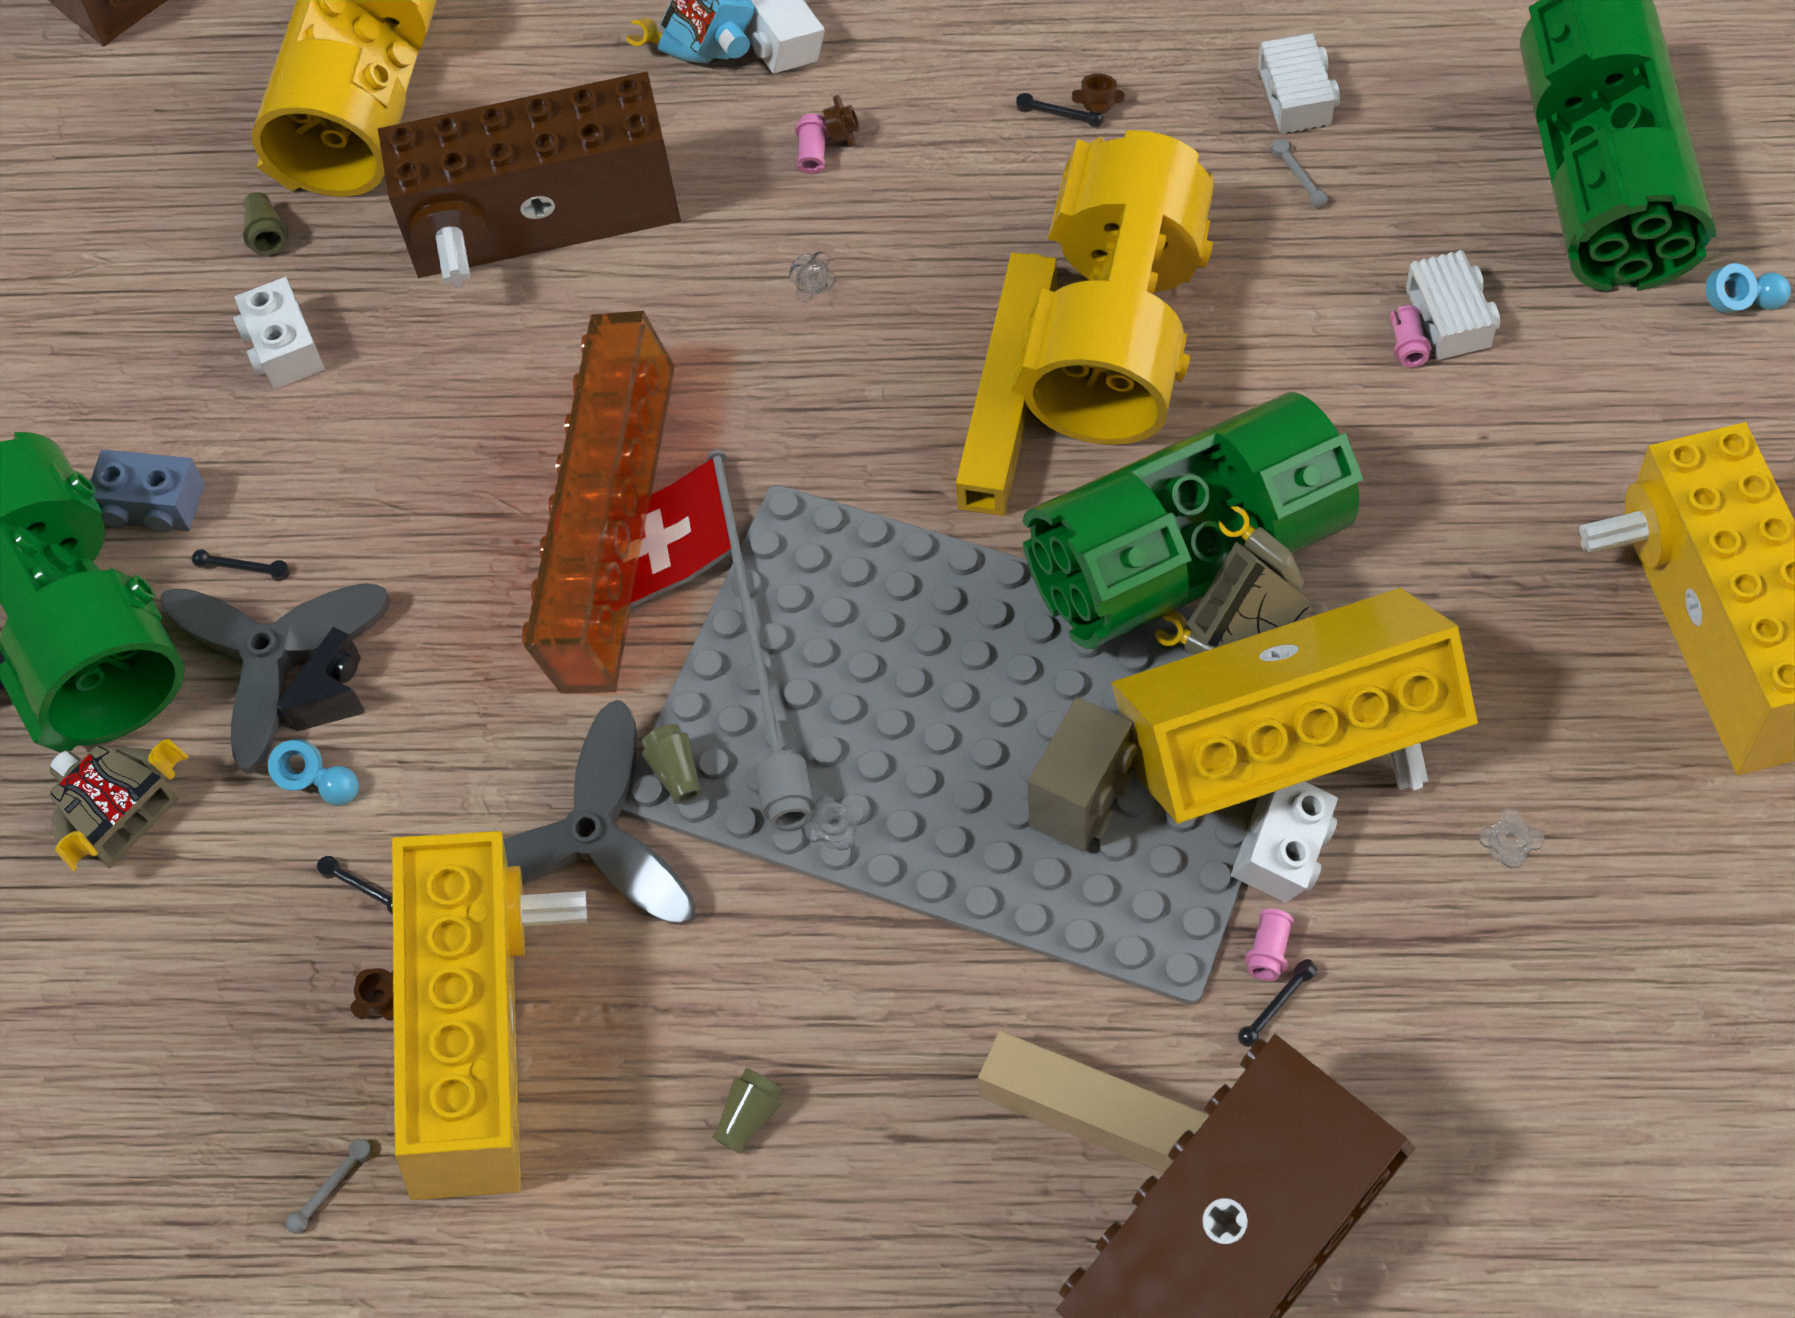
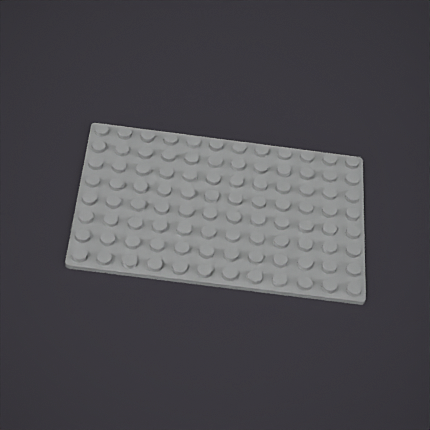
(927, 696)

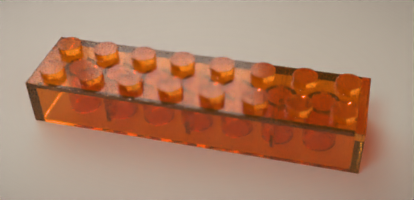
(600, 504)

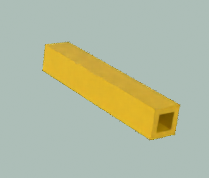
(998, 412)

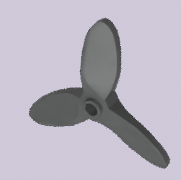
(270, 650)
(599, 795)

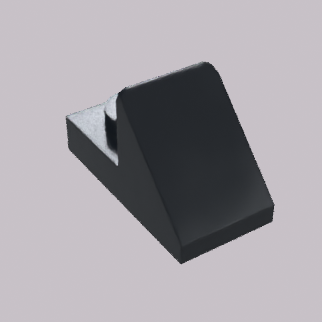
(318, 690)

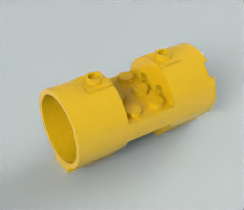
(333, 87)
(1107, 349)

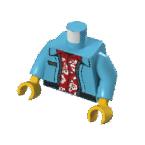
(699, 30)

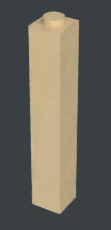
(1085, 1101)

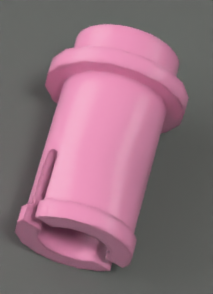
(811, 148)
(1411, 346)
(1269, 947)

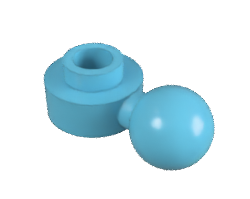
(1767, 291)
(335, 785)

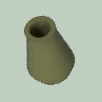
(263, 227)
(672, 761)
(747, 1108)

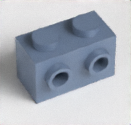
(147, 490)

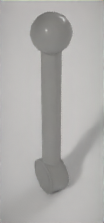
(1281, 149)
(359, 1152)

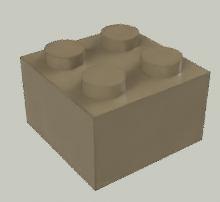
(1082, 775)

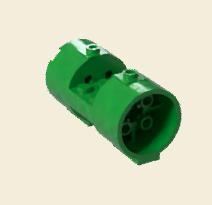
(1615, 142)
(1152, 529)
(77, 639)

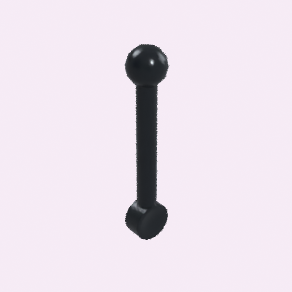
(1026, 103)
(278, 569)
(329, 868)
(1303, 972)

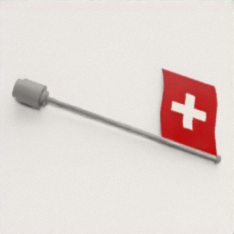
(683, 536)

